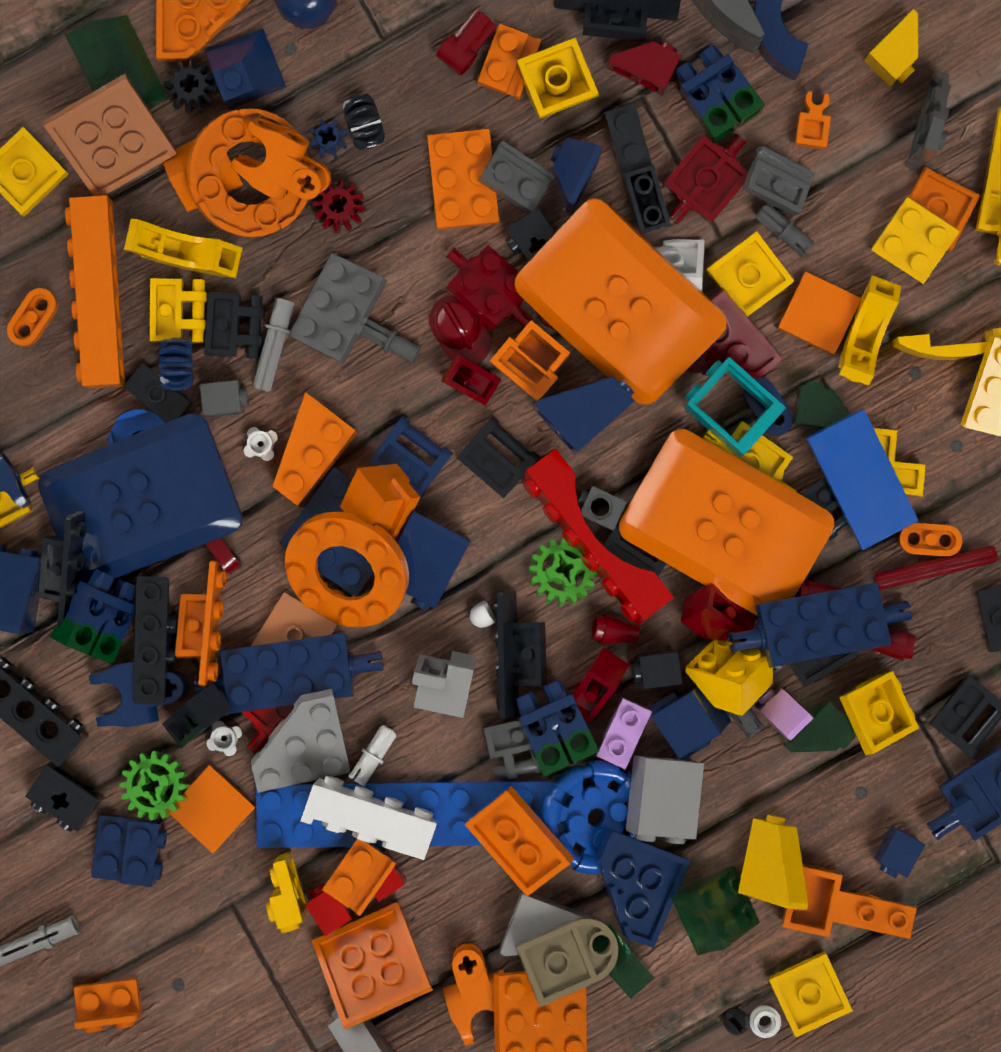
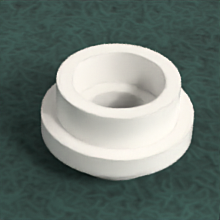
(768, 1030)

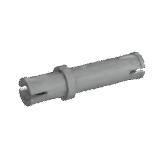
(65, 928)

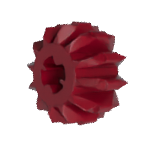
(350, 207)

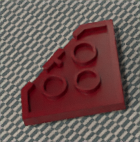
(739, 341)

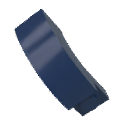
(778, 46)

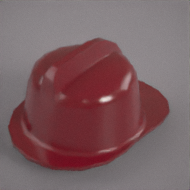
(459, 330)

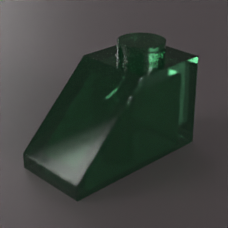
(817, 406)
(824, 732)
(630, 970)

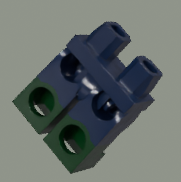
(718, 94)
(98, 618)
(545, 723)

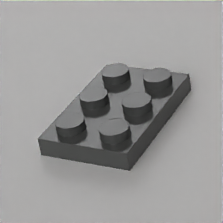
(337, 308)

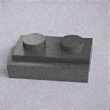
(516, 177)
(778, 181)

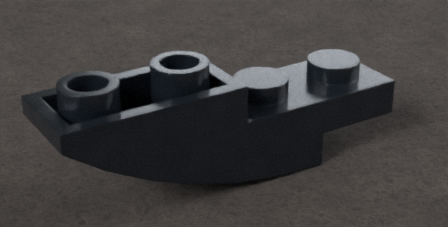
(636, 169)

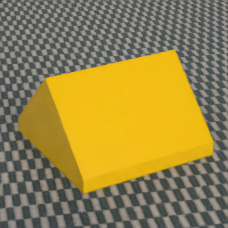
(557, 78)

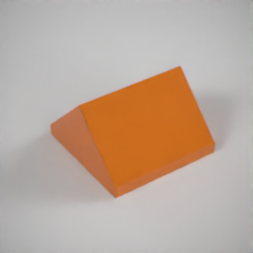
(177, 173)

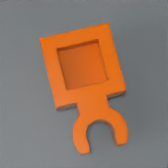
(813, 127)

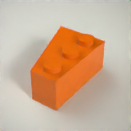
(311, 450)

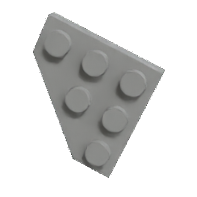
(303, 745)

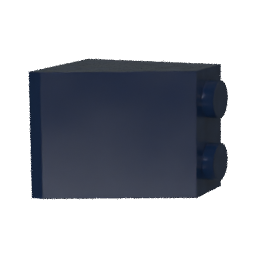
(585, 411)
(431, 558)
(19, 590)

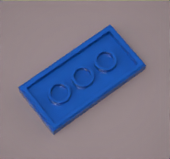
(862, 479)

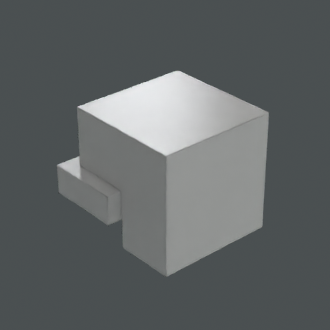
(444, 683)

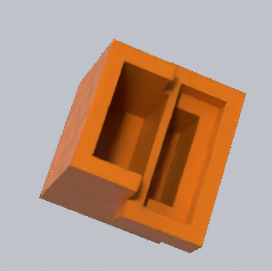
(531, 360)
(381, 497)

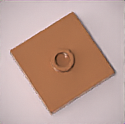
(293, 621)

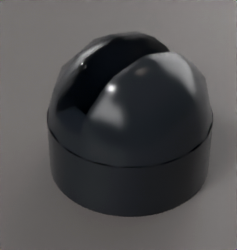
(740, 1016)

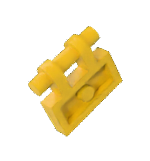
(167, 309)

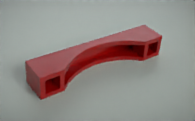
(635, 588)

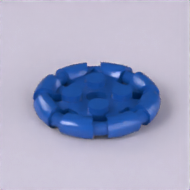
(581, 803)

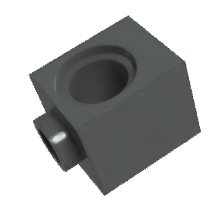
(223, 398)
(615, 508)

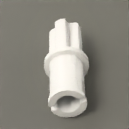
(372, 755)

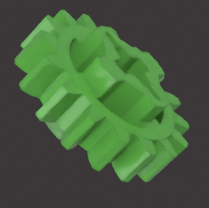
(566, 585)
(158, 797)

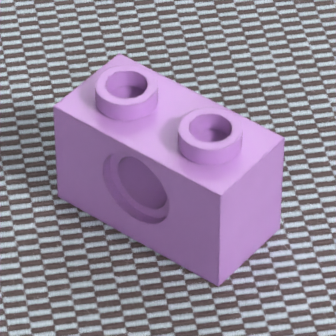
(623, 732)

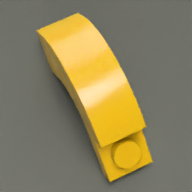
(183, 250)
(867, 330)

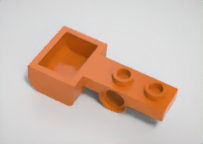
(855, 909)

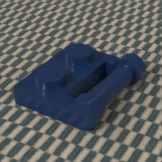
(418, 472)

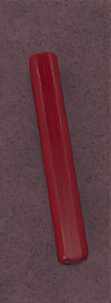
(936, 567)

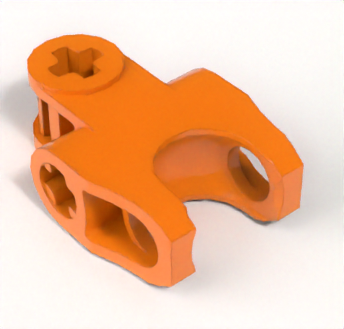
(285, 163)
(472, 989)

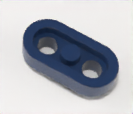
(758, 409)

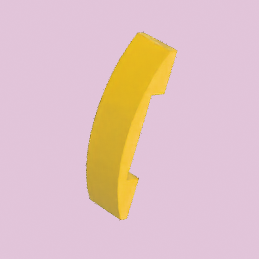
(920, 346)

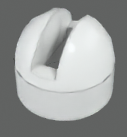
(482, 615)

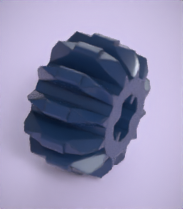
(176, 364)

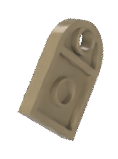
(565, 960)

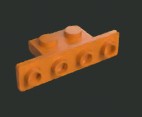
(198, 625)

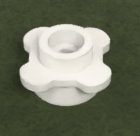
(252, 448)
(228, 746)

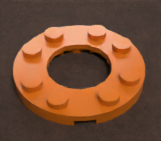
(208, 190)
(373, 543)

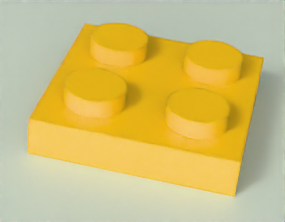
(27, 172)
(915, 240)
(750, 274)
(810, 994)

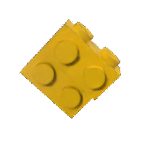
(879, 712)
(288, 900)

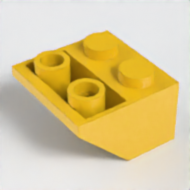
(729, 678)

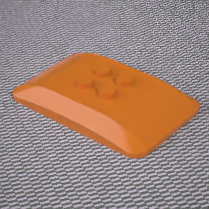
(620, 301)
(725, 522)

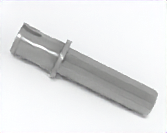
(273, 344)

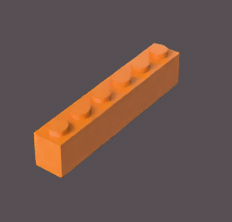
(96, 292)

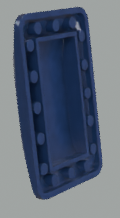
(145, 497)

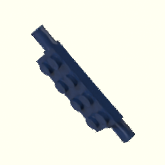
(821, 625)
(284, 671)
(972, 799)

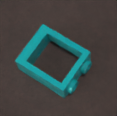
(772, 405)

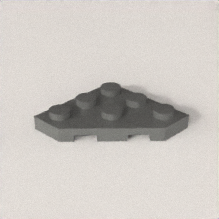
(929, 131)

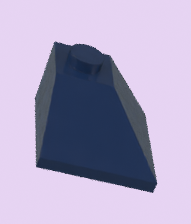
(245, 69)
(573, 169)

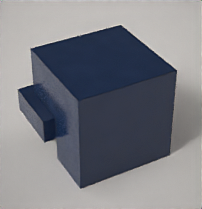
(688, 720)

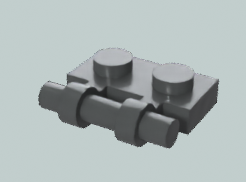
(504, 741)

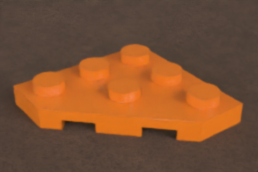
(189, 25)

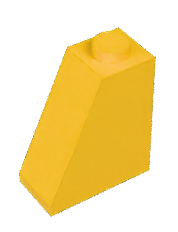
(774, 864)

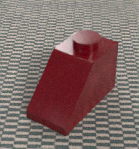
(647, 65)
(714, 615)
(599, 683)

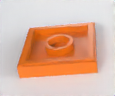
(945, 199)
(819, 313)
(212, 809)

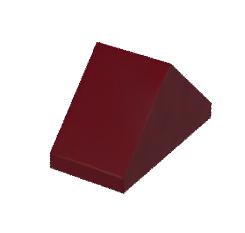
(471, 379)

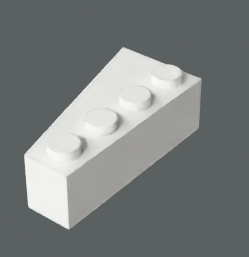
(370, 817)

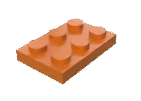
(455, 168)
(519, 841)

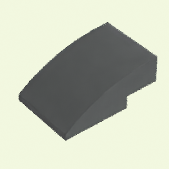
(734, 21)

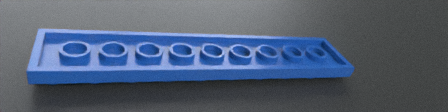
(451, 803)

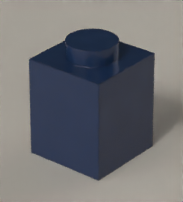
(898, 853)

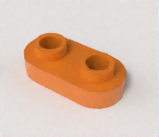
(31, 316)
(928, 539)

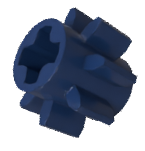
(325, 130)

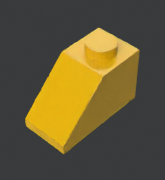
(896, 52)

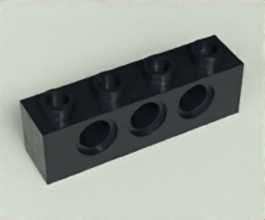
(32, 729)

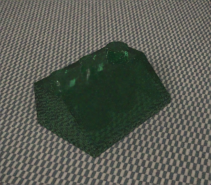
(111, 49)

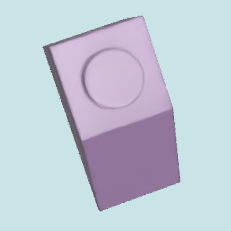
(783, 712)

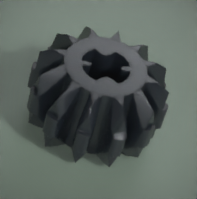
(181, 80)
(363, 121)

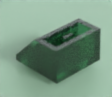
(715, 911)

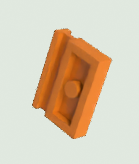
(501, 67)
(359, 876)

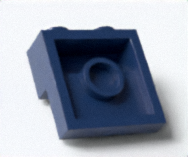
(129, 850)

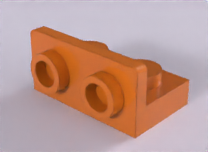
(107, 1004)

